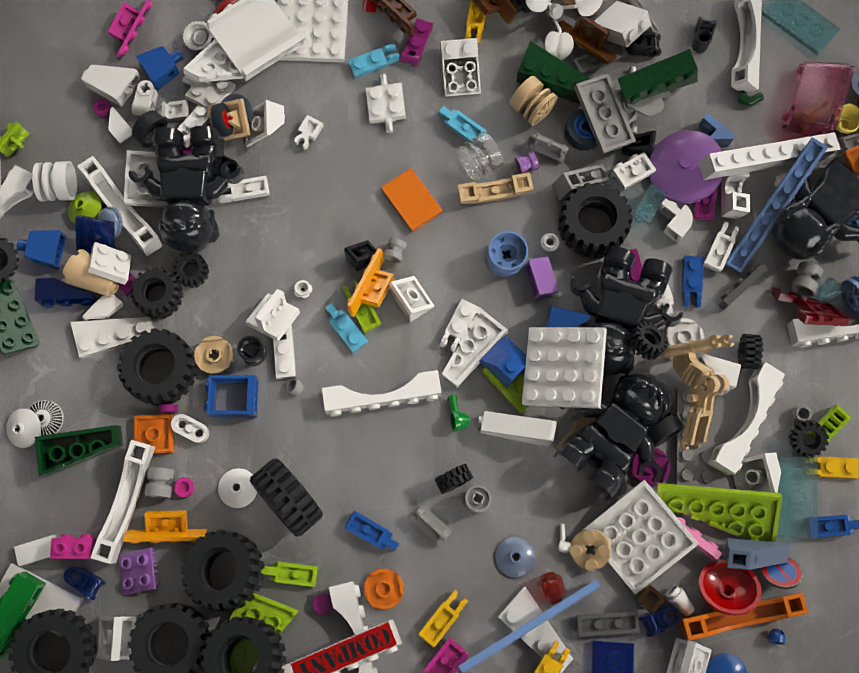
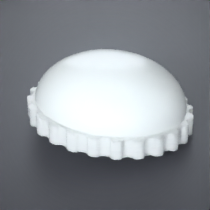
(197, 36)

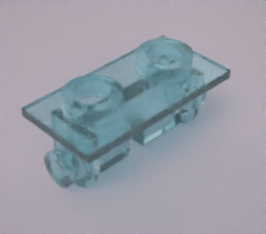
(649, 204)

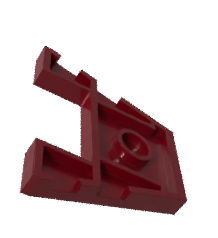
(813, 310)

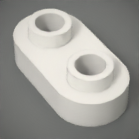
(190, 429)

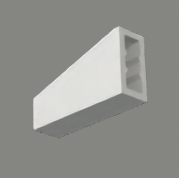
(518, 428)

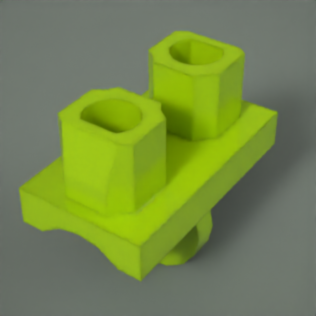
(12, 139)

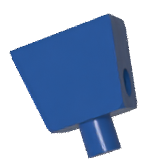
(160, 65)
(43, 247)

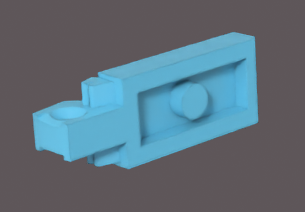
(460, 124)
(346, 329)

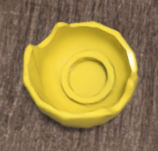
(849, 119)

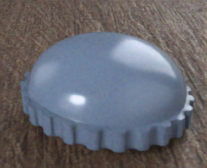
(112, 214)

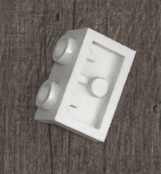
(633, 171)

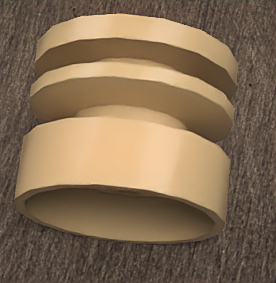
(533, 100)

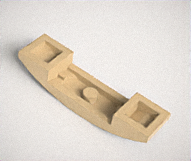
(495, 190)

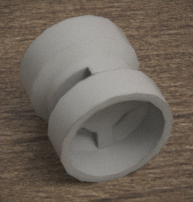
(395, 250)

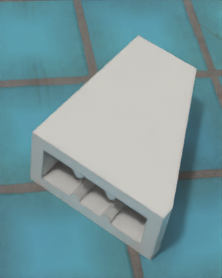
(111, 82)

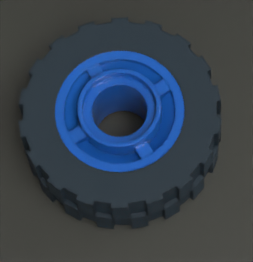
(576, 135)

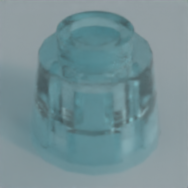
(829, 290)

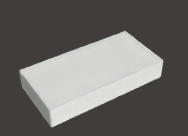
(33, 551)

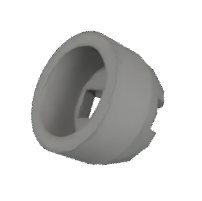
(295, 387)

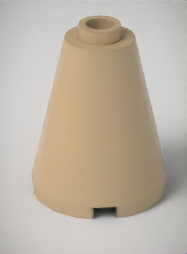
(77, 275)

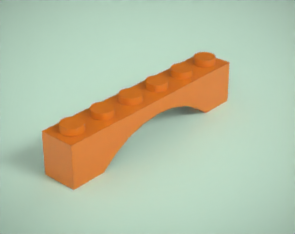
(766, 610)

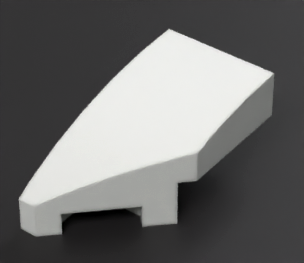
(174, 110)
(118, 127)
(103, 308)

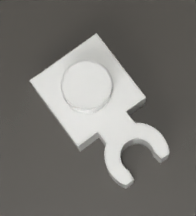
(309, 130)

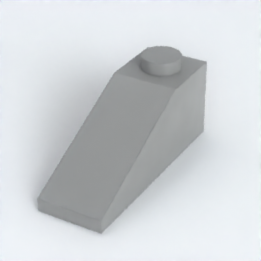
(570, 180)

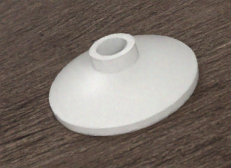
(29, 428)
(239, 498)

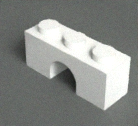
(734, 202)

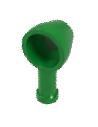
(458, 419)

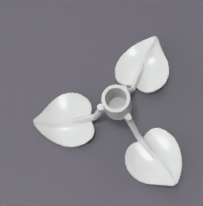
(560, 43)

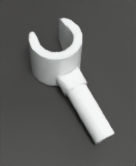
(563, 546)

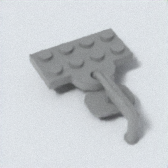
(609, 113)

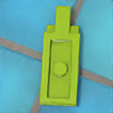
(292, 573)

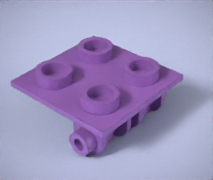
(138, 571)

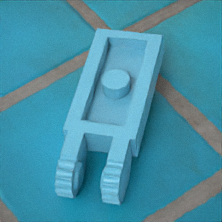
(373, 61)

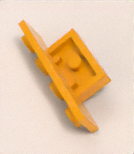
(372, 285)
(165, 526)

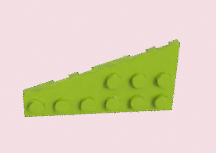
(731, 510)
(245, 654)

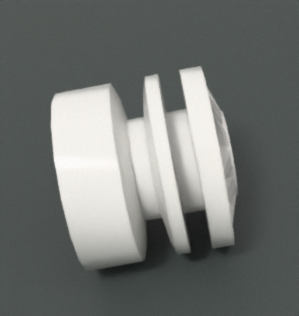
(54, 181)

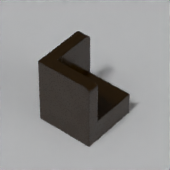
(650, 599)

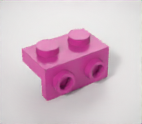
(72, 548)
(447, 658)

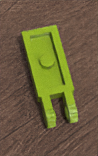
(366, 314)

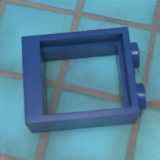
(252, 395)

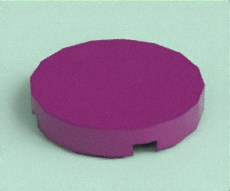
(660, 459)

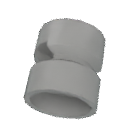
(806, 279)
(159, 482)
(477, 499)

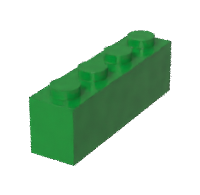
(16, 605)

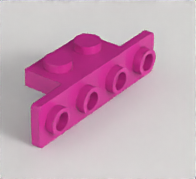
(125, 23)

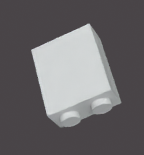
(624, 23)

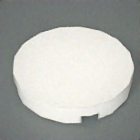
(683, 332)

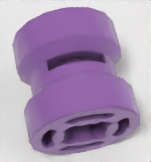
(526, 163)

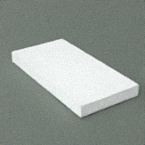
(50, 598)

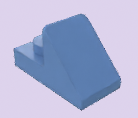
(716, 131)

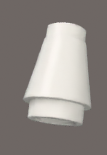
(679, 599)

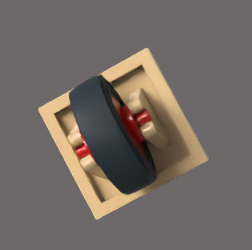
(230, 119)

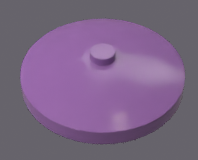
(678, 167)

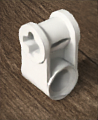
(144, 99)

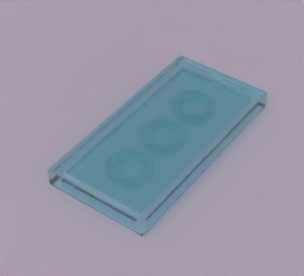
(801, 23)
(800, 497)

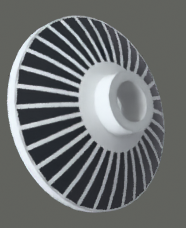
(52, 415)

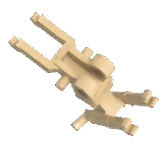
(702, 382)

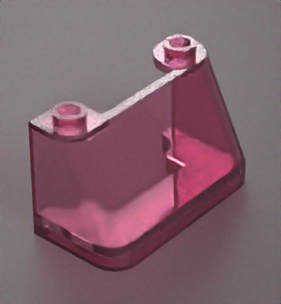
(818, 98)

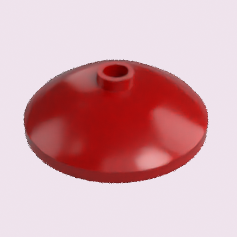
(739, 584)

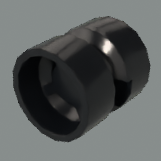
(251, 350)

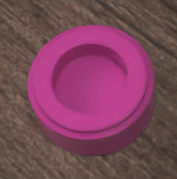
(184, 487)

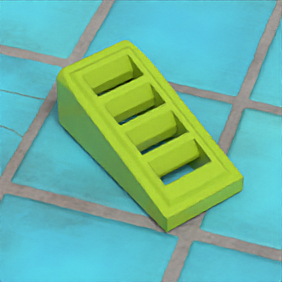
(830, 414)

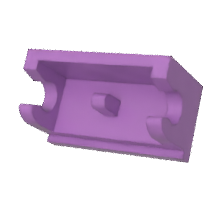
(541, 278)

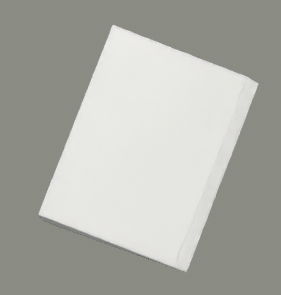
(410, 297)

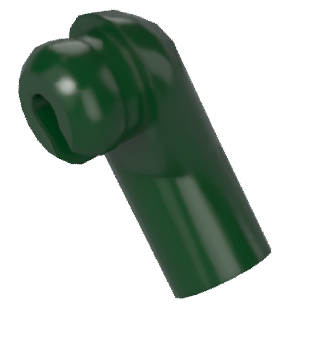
(743, 98)

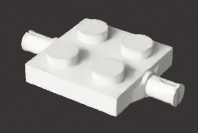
(208, 92)
(385, 103)

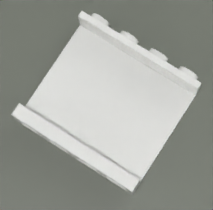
(254, 35)

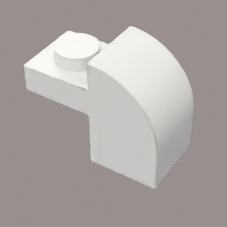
(680, 219)

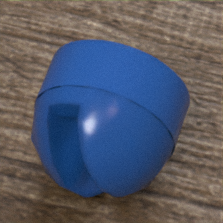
(776, 636)

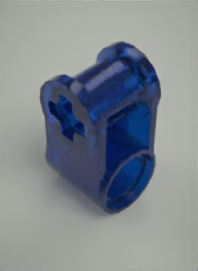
(87, 584)
(659, 621)

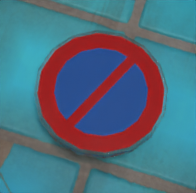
(783, 575)

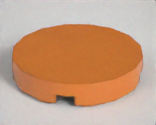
(383, 589)

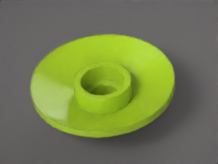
(85, 204)

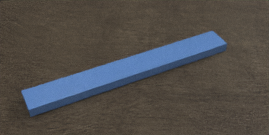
(779, 199)
(464, 667)

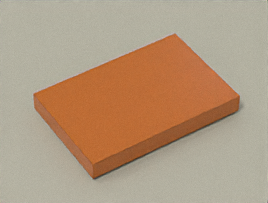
(411, 200)

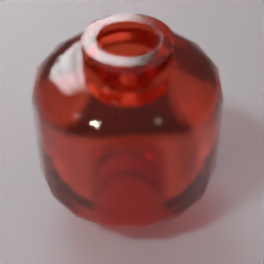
(551, 587)

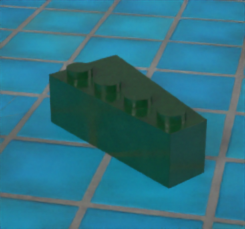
(551, 72)
(659, 77)
(67, 449)

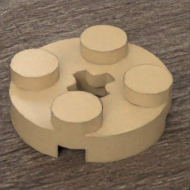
(206, 348)
(582, 557)

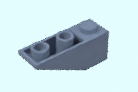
(754, 553)

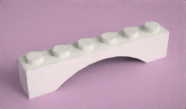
(746, 70)
(15, 188)
(111, 197)
(805, 334)
(422, 386)
(763, 387)
(133, 475)
(346, 602)

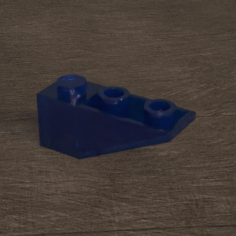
(56, 292)

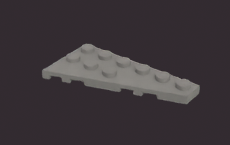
(691, 464)

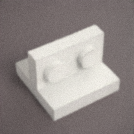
(273, 315)
(114, 637)
(688, 657)

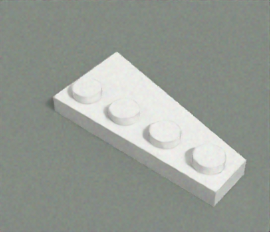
(105, 335)
(478, 340)
(521, 611)

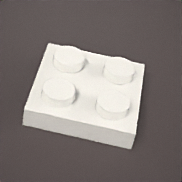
(109, 263)

